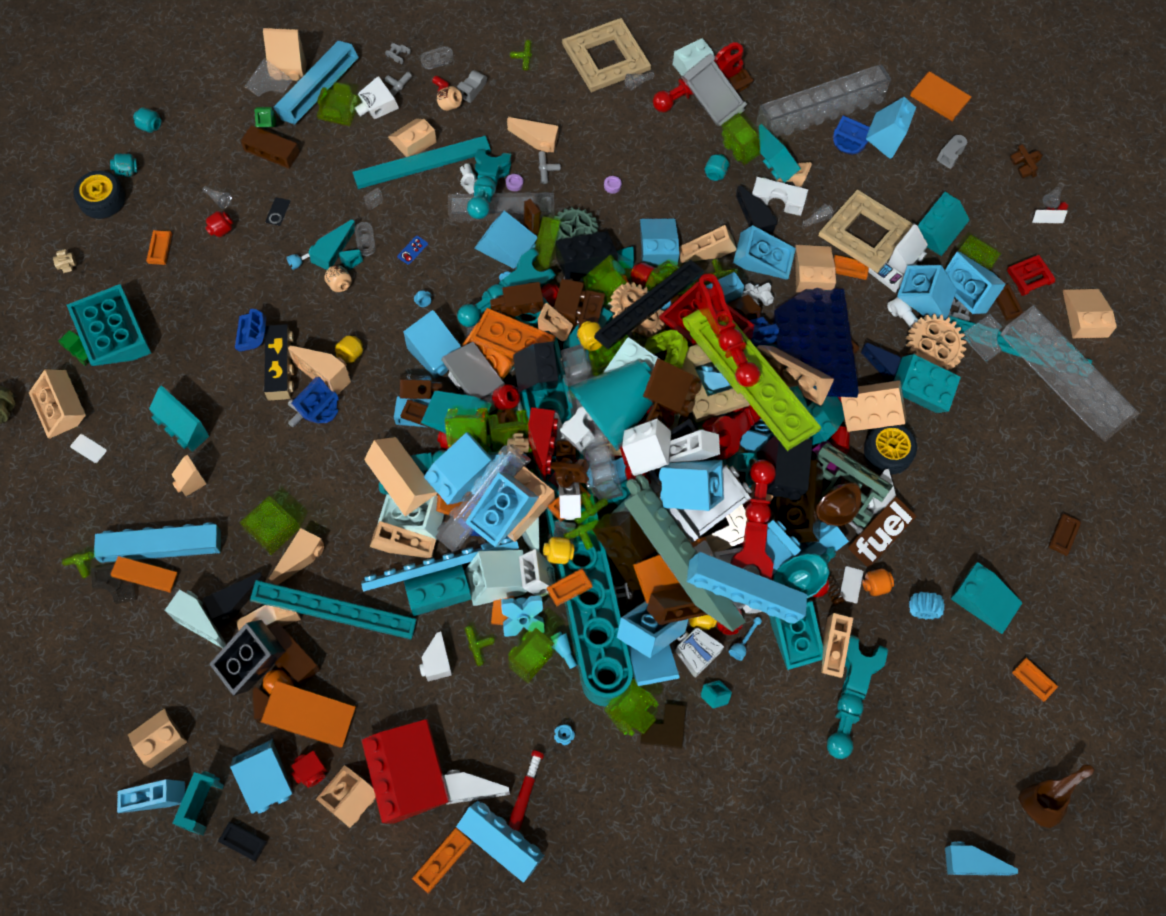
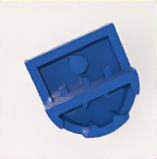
(850, 136)
(250, 330)
(763, 332)
(316, 402)

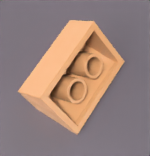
(56, 402)

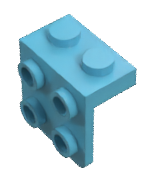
(779, 546)

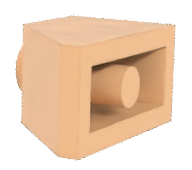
(187, 477)

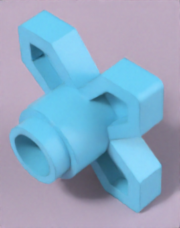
(522, 614)

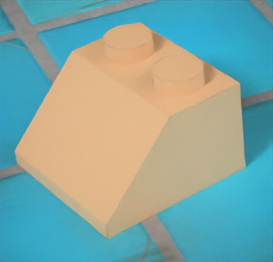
(414, 137)
(156, 739)
(347, 796)

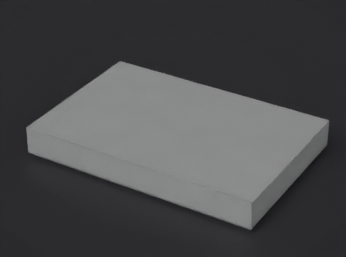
(472, 371)

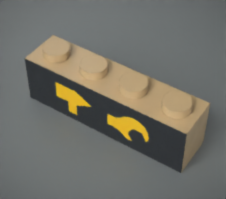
(278, 362)

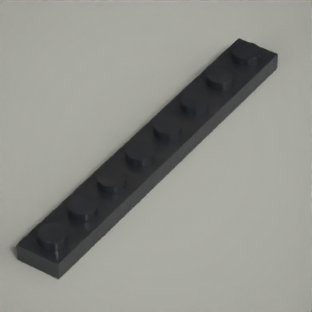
(648, 304)

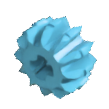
(926, 605)

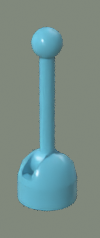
(738, 650)

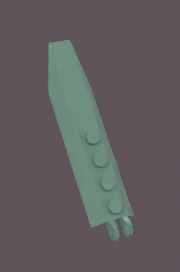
(676, 550)

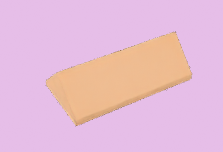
(796, 368)
(399, 474)

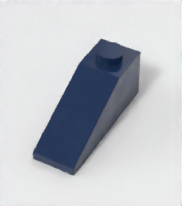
(882, 361)

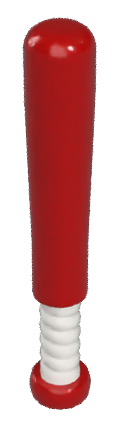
(522, 800)

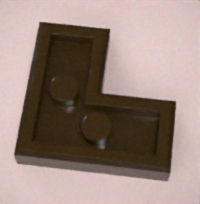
(670, 732)

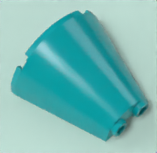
(616, 399)

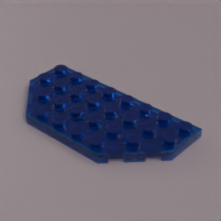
(818, 333)

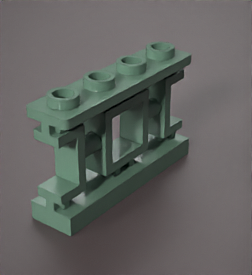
(855, 473)

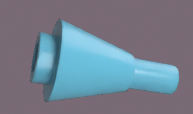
(563, 648)

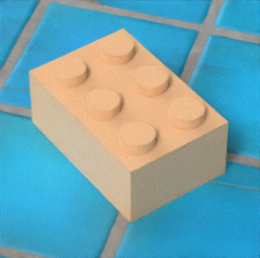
(875, 407)
(545, 495)

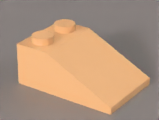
(285, 51)
(814, 268)
(1089, 313)
(322, 365)

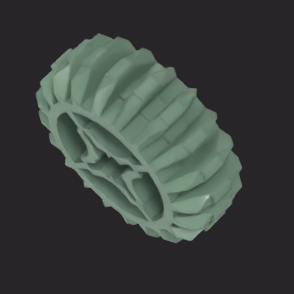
(584, 223)

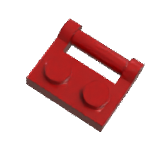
(1029, 269)

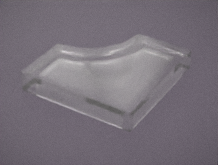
(268, 78)
(983, 337)

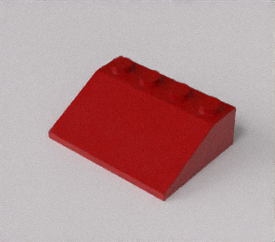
(686, 305)
(405, 771)

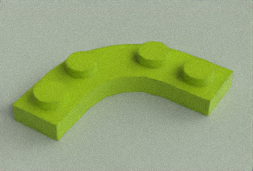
(672, 342)

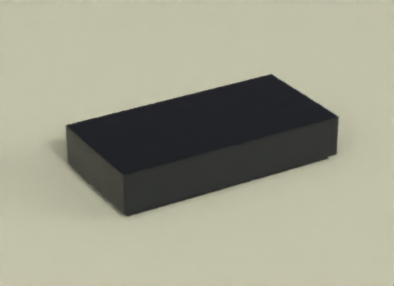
(242, 841)

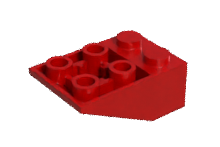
(542, 435)

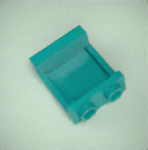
(193, 801)

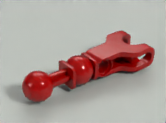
(724, 60)
(730, 339)
(731, 429)
(757, 515)

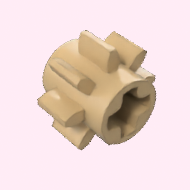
(64, 261)
(520, 442)

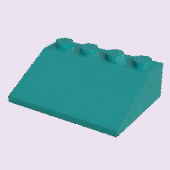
(108, 327)

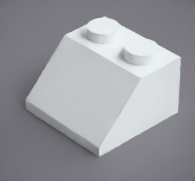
(909, 250)
(647, 446)

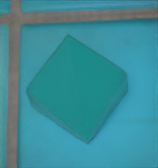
(626, 257)
(350, 258)
(716, 694)

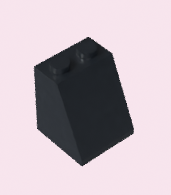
(536, 367)
(791, 468)

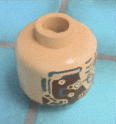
(449, 98)
(338, 278)

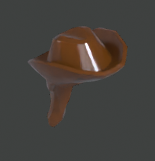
(840, 504)
(1049, 800)

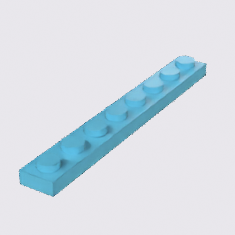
(431, 565)

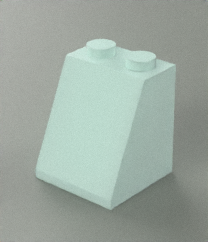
(494, 576)

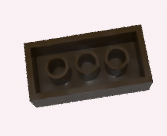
(800, 515)
(624, 544)

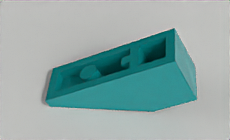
(326, 249)

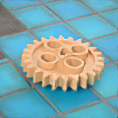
(626, 296)
(936, 342)

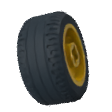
(99, 194)
(890, 448)

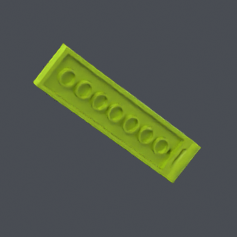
(768, 397)

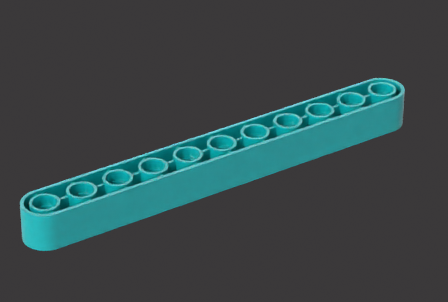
(584, 618)

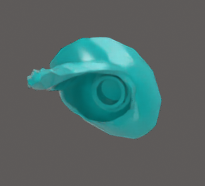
(805, 572)

